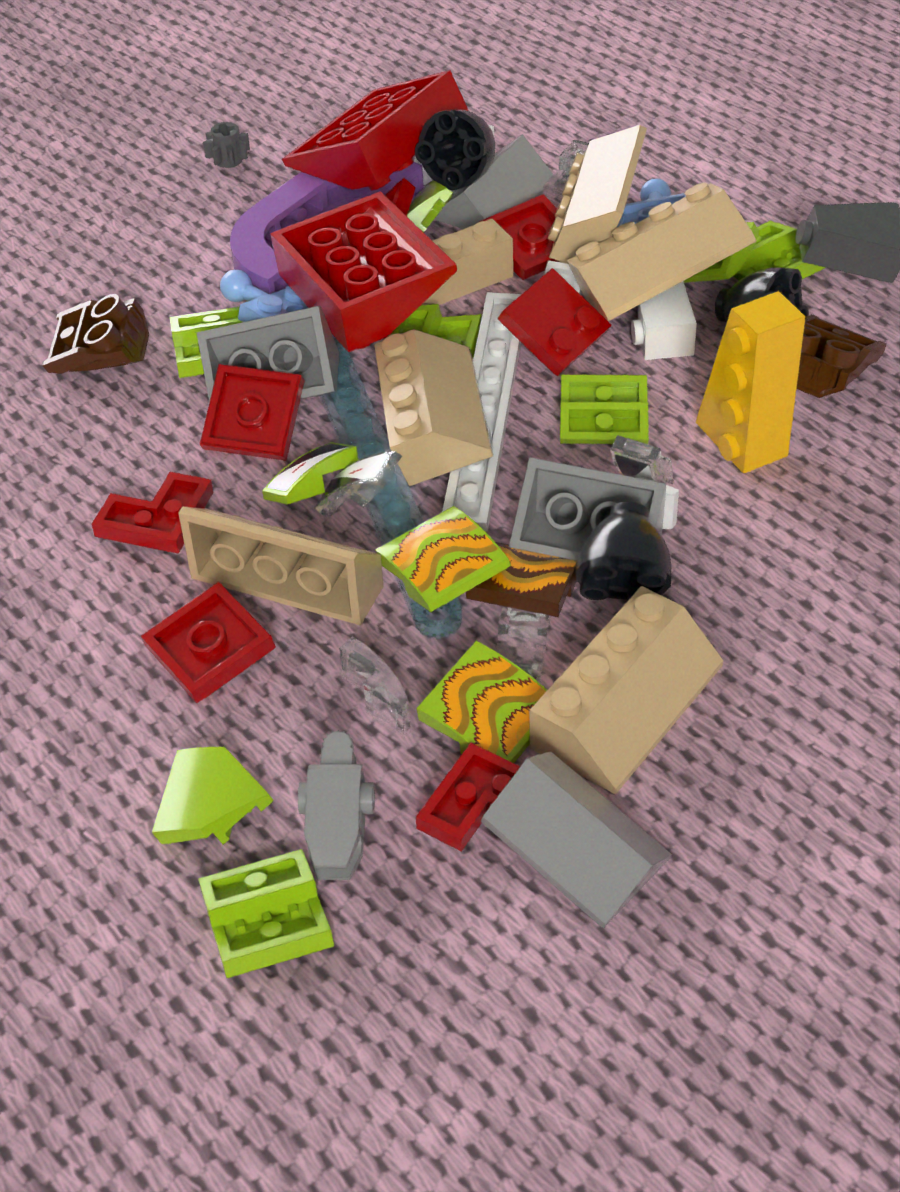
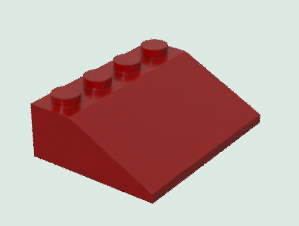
(376, 133)
(361, 267)

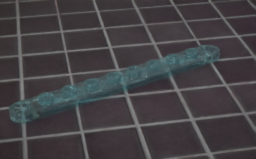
(393, 508)

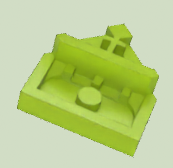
(428, 204)
(206, 796)

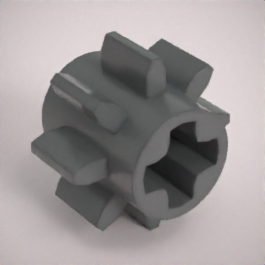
(226, 145)

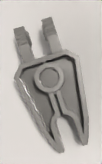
(335, 809)

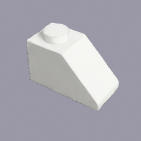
(665, 325)

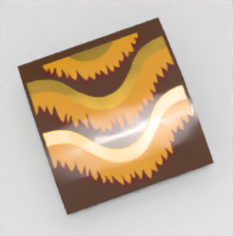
(530, 584)

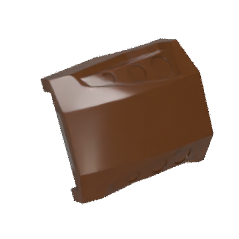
(98, 336)
(833, 357)

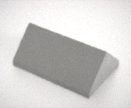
(512, 179)
(281, 343)
(567, 502)
(574, 837)

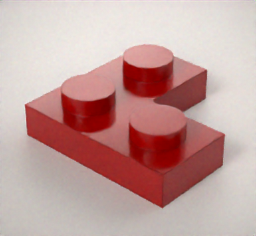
(153, 522)
(465, 796)

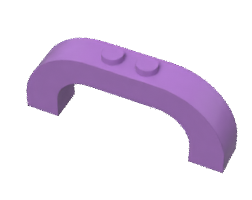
(289, 204)

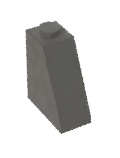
(853, 239)

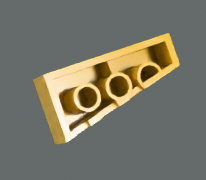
(754, 383)

